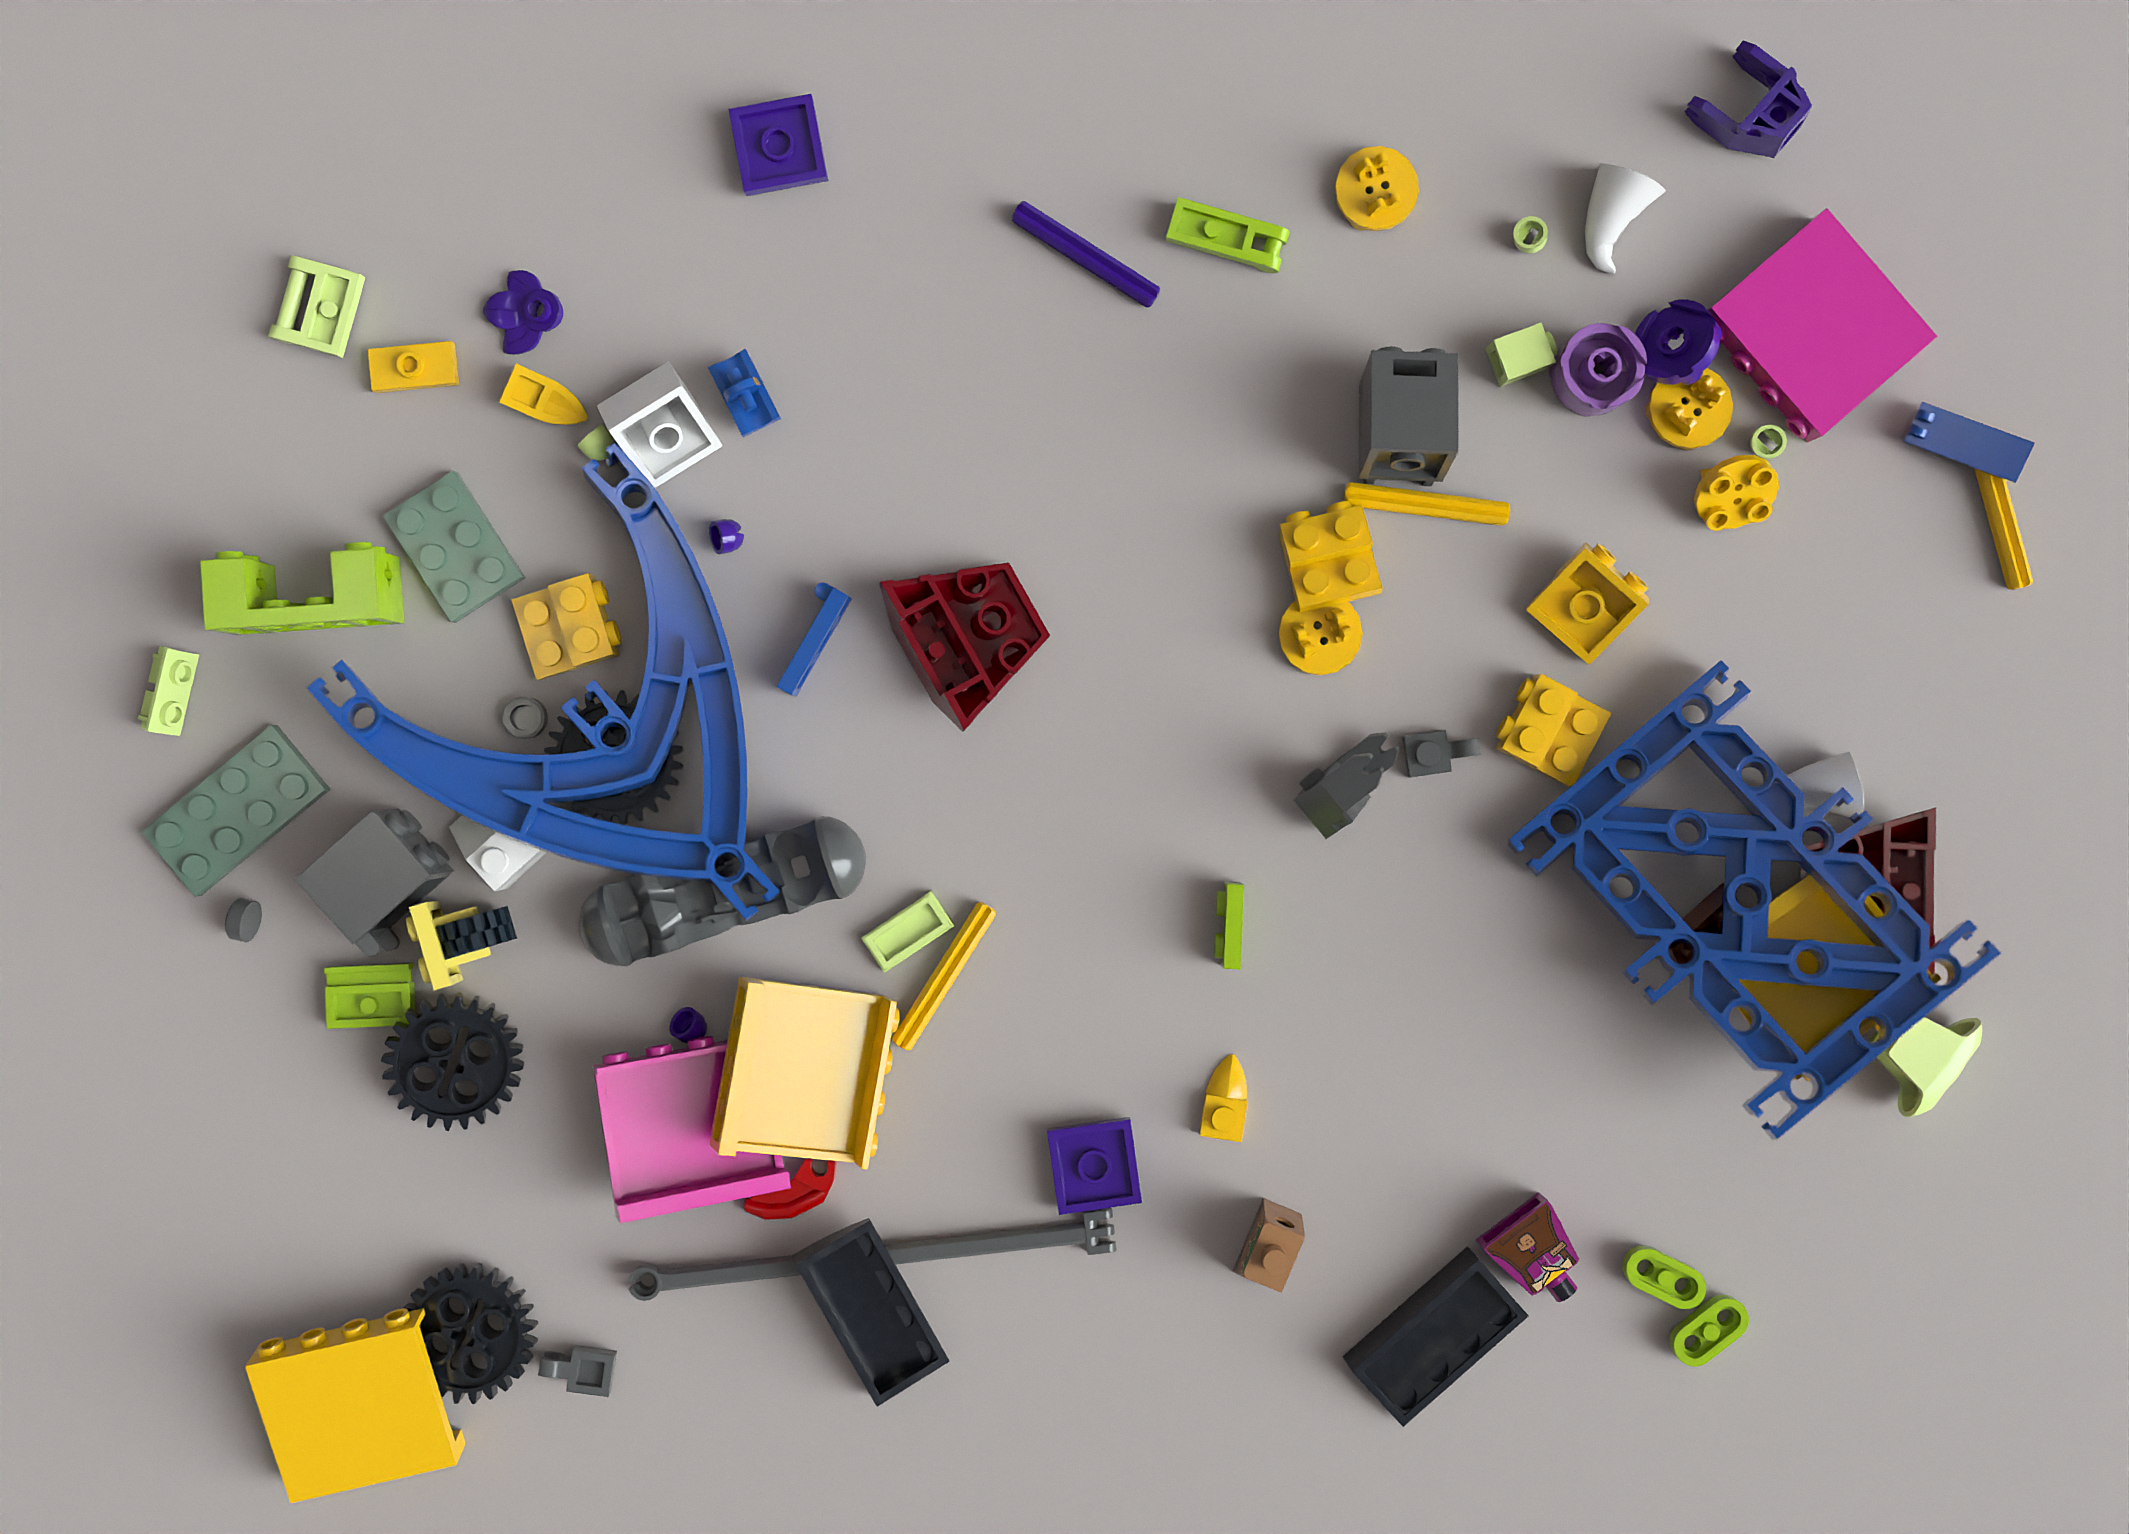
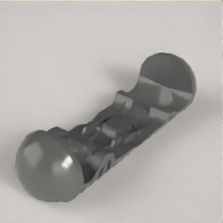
(665, 914)

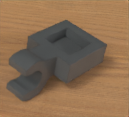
(1431, 752)
(587, 1369)

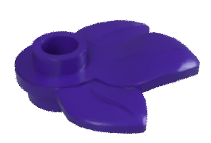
(517, 312)

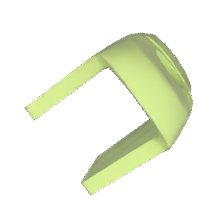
(1929, 1061)

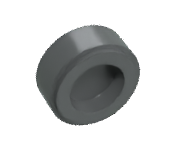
(525, 717)
(243, 920)

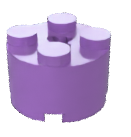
(1616, 351)

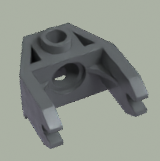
(1342, 790)

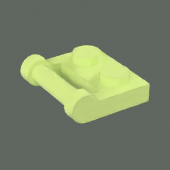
(328, 311)

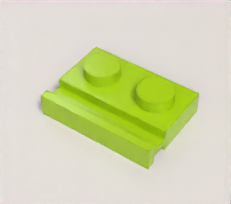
(368, 995)

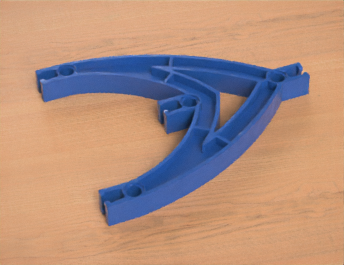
(513, 789)

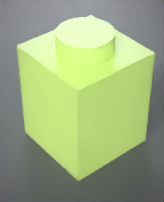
(1522, 354)

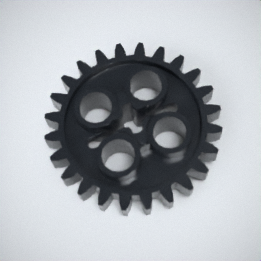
(624, 803)
(417, 1049)
(501, 1348)

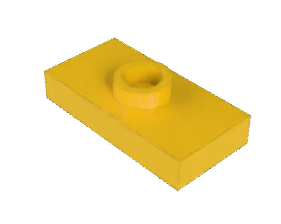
(413, 367)

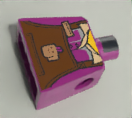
(1533, 1248)

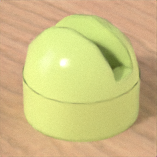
(1523, 230)
(1773, 433)
(596, 442)

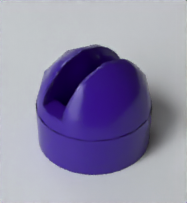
(724, 536)
(687, 1025)

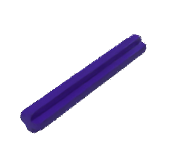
(1085, 254)

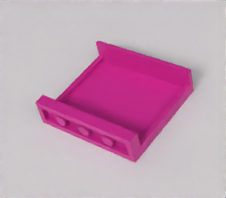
(1819, 327)
(659, 1132)

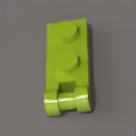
(1226, 234)

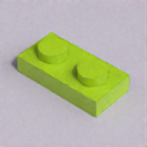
(1229, 942)

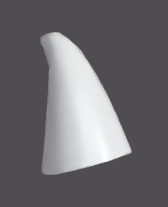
(1615, 201)
(1825, 778)

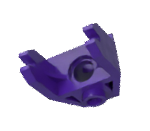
(1774, 117)

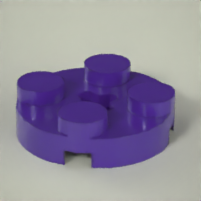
(1695, 353)

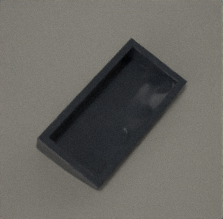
(870, 1310)
(1435, 1336)

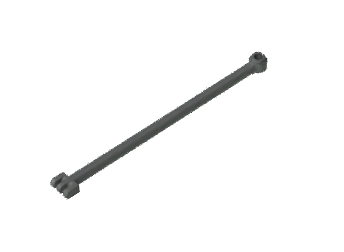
(901, 1253)

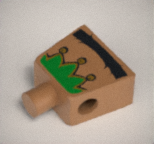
(1271, 1247)

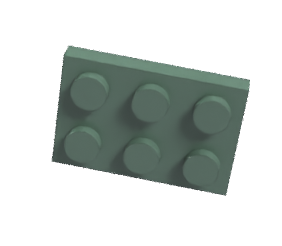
(454, 546)

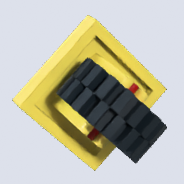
(455, 938)

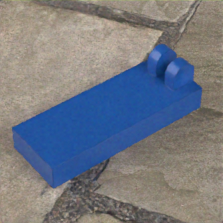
(1969, 442)
(816, 638)

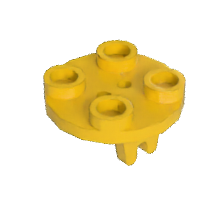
(1384, 206)
(1677, 422)
(1742, 478)
(1302, 643)

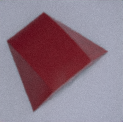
(964, 634)
(1904, 857)

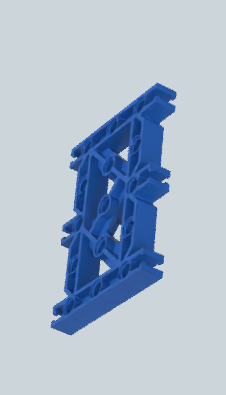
(1743, 951)

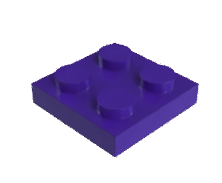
(778, 144)
(1094, 1165)

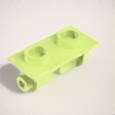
(166, 706)

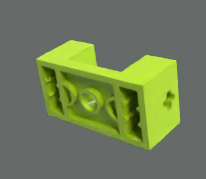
(243, 594)

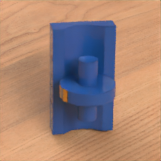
(744, 393)

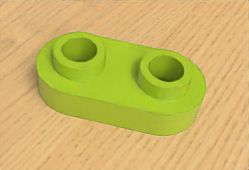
(1662, 1275)
(1710, 1334)

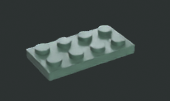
(236, 810)

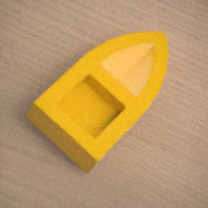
(541, 397)
(1225, 1102)

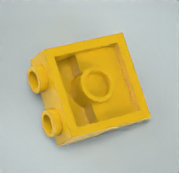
(1329, 556)
(1589, 602)
(567, 626)
(1551, 729)

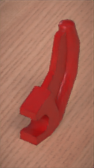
(806, 1192)

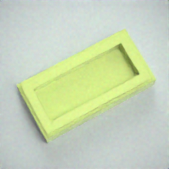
(908, 931)

